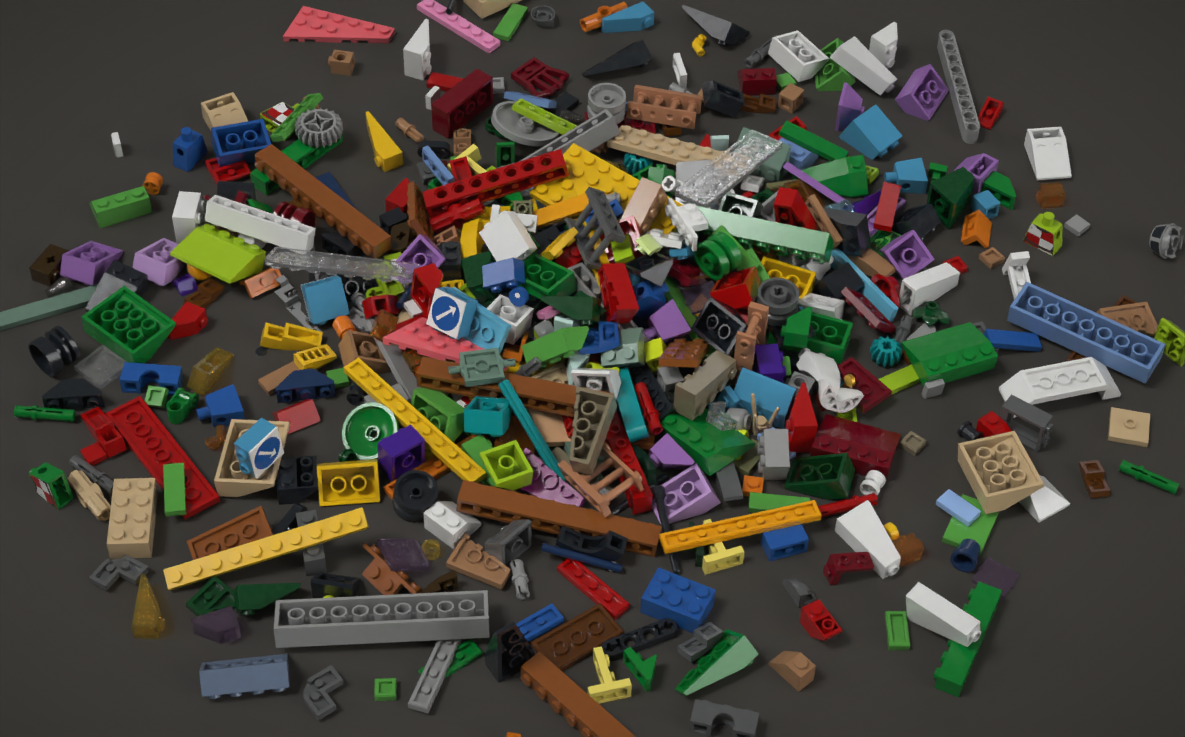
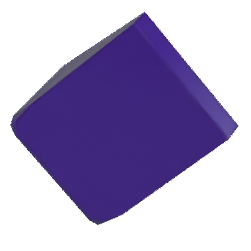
(185, 284)

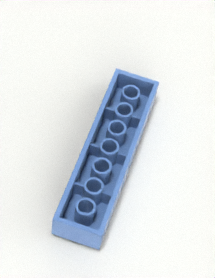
(1086, 332)

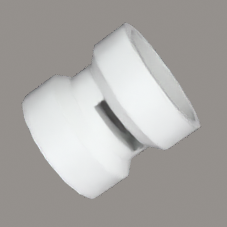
(873, 483)

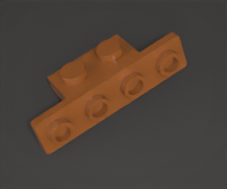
(384, 579)

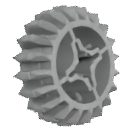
(319, 127)

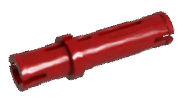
(650, 415)
(846, 505)

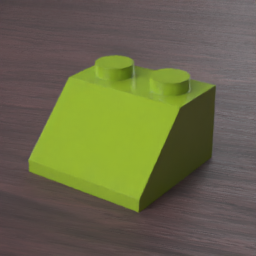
(508, 466)

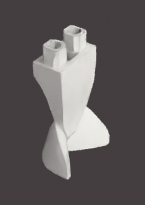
(828, 376)

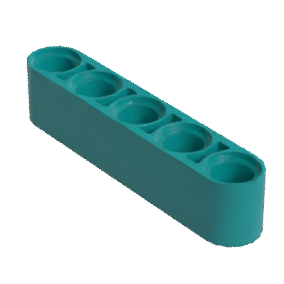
(630, 408)

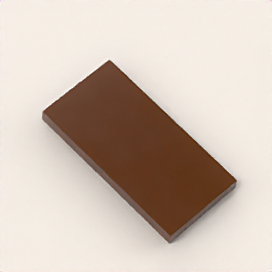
(577, 637)

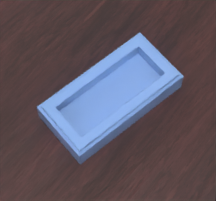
(958, 507)

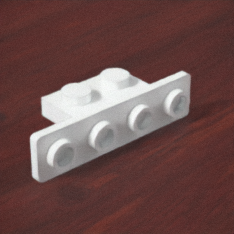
(687, 221)

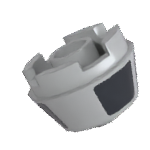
(1166, 240)

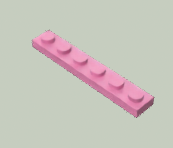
(459, 25)

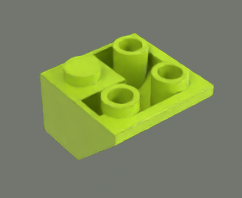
(1174, 340)

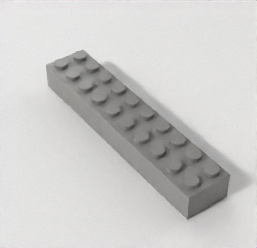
(381, 619)

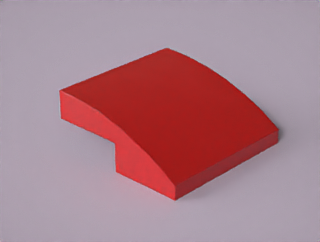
(227, 173)

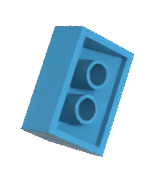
(768, 396)

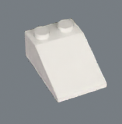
(418, 53)

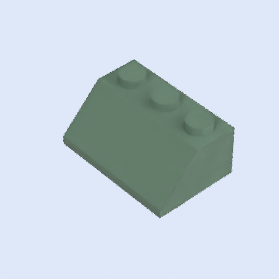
(773, 167)

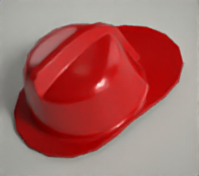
(888, 286)

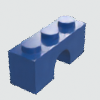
(137, 375)

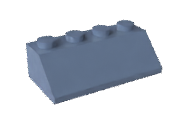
(244, 675)

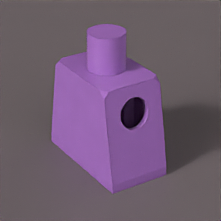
(667, 323)

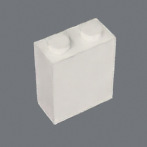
(507, 237)

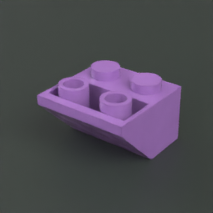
(981, 167)

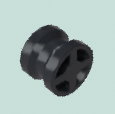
(356, 395)

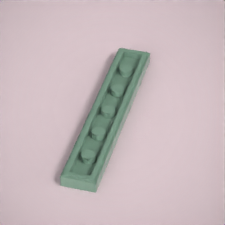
(46, 307)

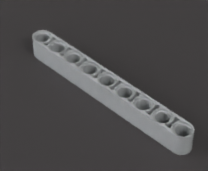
(958, 87)

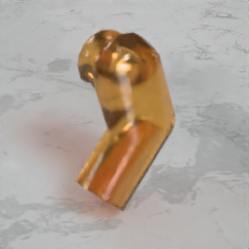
(219, 439)

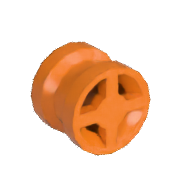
(153, 183)

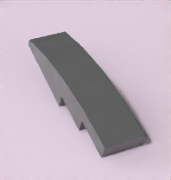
(728, 483)

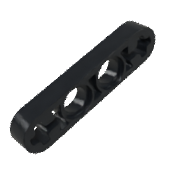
(637, 636)

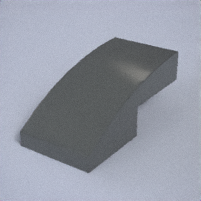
(703, 640)

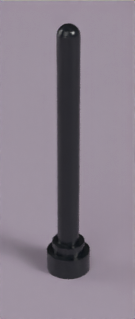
(658, 498)

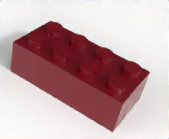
(462, 103)

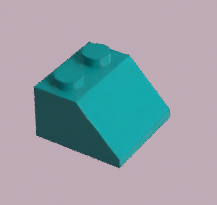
(487, 416)

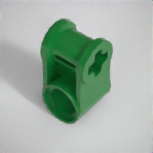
(181, 405)

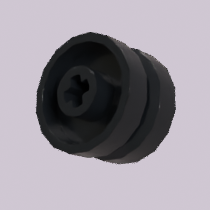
(414, 494)

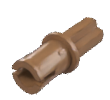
(409, 130)

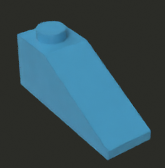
(629, 19)

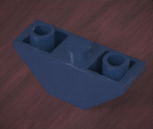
(305, 385)

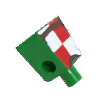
(51, 485)

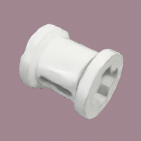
(671, 182)

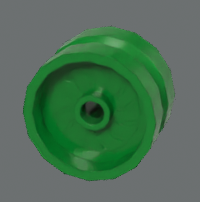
(718, 256)

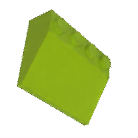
(220, 254)

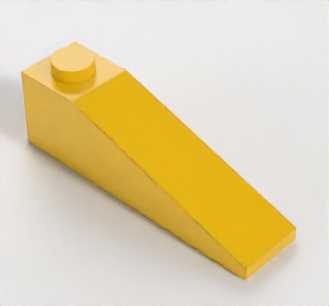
(385, 150)

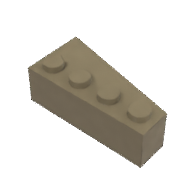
(704, 384)
(590, 427)

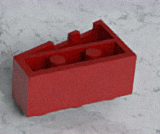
(792, 210)
(617, 293)

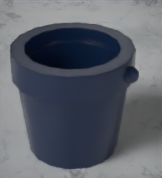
(965, 555)

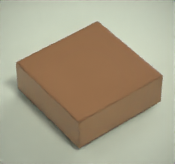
(991, 257)

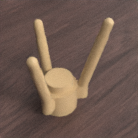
(760, 422)

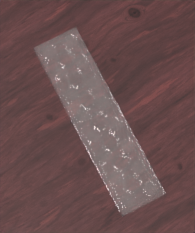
(728, 169)
(341, 264)

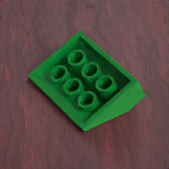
(128, 326)
(950, 354)
(704, 442)

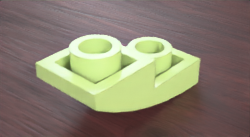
(648, 244)

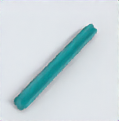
(530, 427)

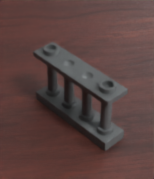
(608, 225)

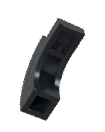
(606, 547)

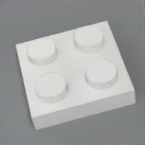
(671, 240)

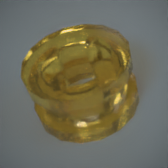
(431, 543)

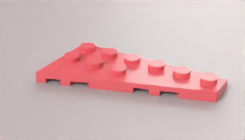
(333, 27)
(429, 341)

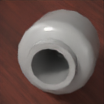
(742, 416)

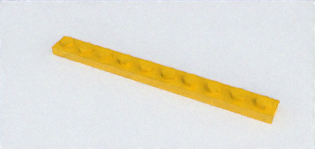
(406, 414)
(265, 549)

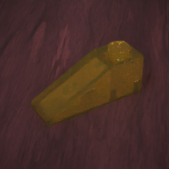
(209, 370)
(147, 616)

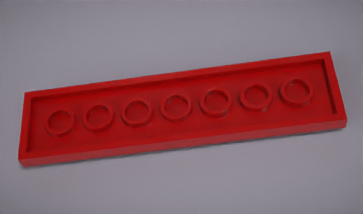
(157, 447)

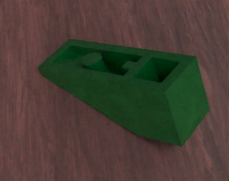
(577, 307)
(255, 597)

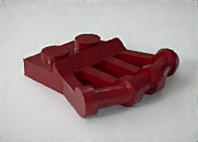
(534, 70)

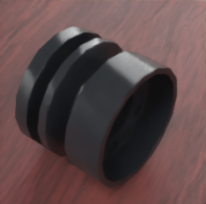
(54, 351)

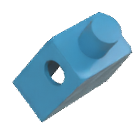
(909, 175)

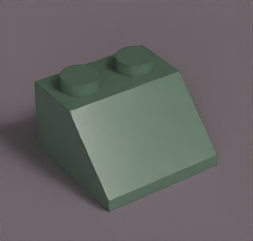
(628, 353)

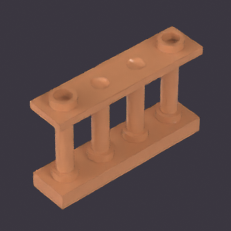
(664, 106)
(754, 335)
(591, 492)

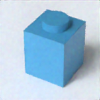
(986, 204)

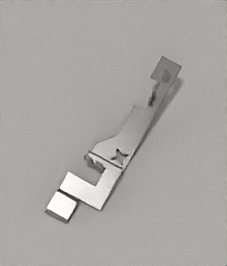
(292, 301)

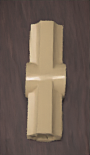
(89, 495)

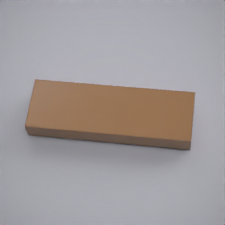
(822, 219)

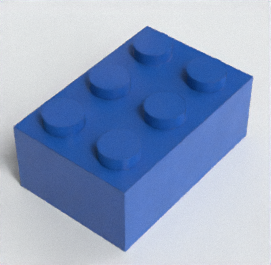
(239, 141)
(677, 599)

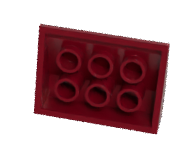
(866, 445)

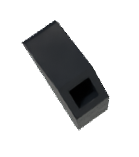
(73, 395)

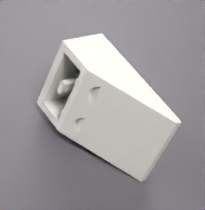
(1048, 153)

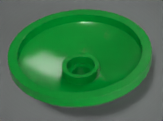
(363, 423)

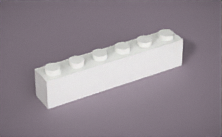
(259, 224)

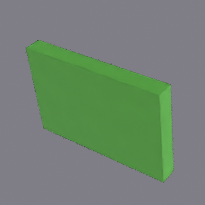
(978, 530)

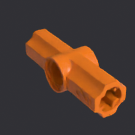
(595, 20)

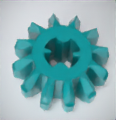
(635, 163)
(886, 351)

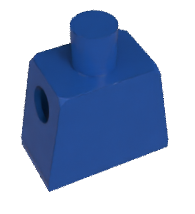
(188, 149)
(649, 298)
(222, 407)

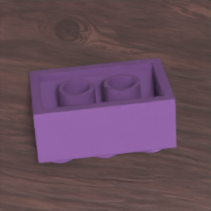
(922, 93)

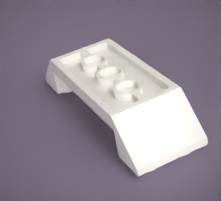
(1061, 382)

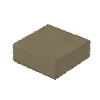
(912, 443)

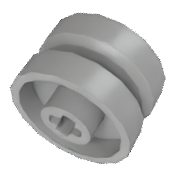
(608, 97)

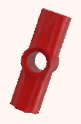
(457, 215)

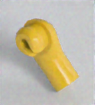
(698, 43)

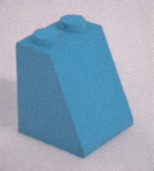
(871, 133)

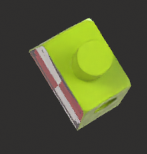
(276, 115)
(1045, 233)

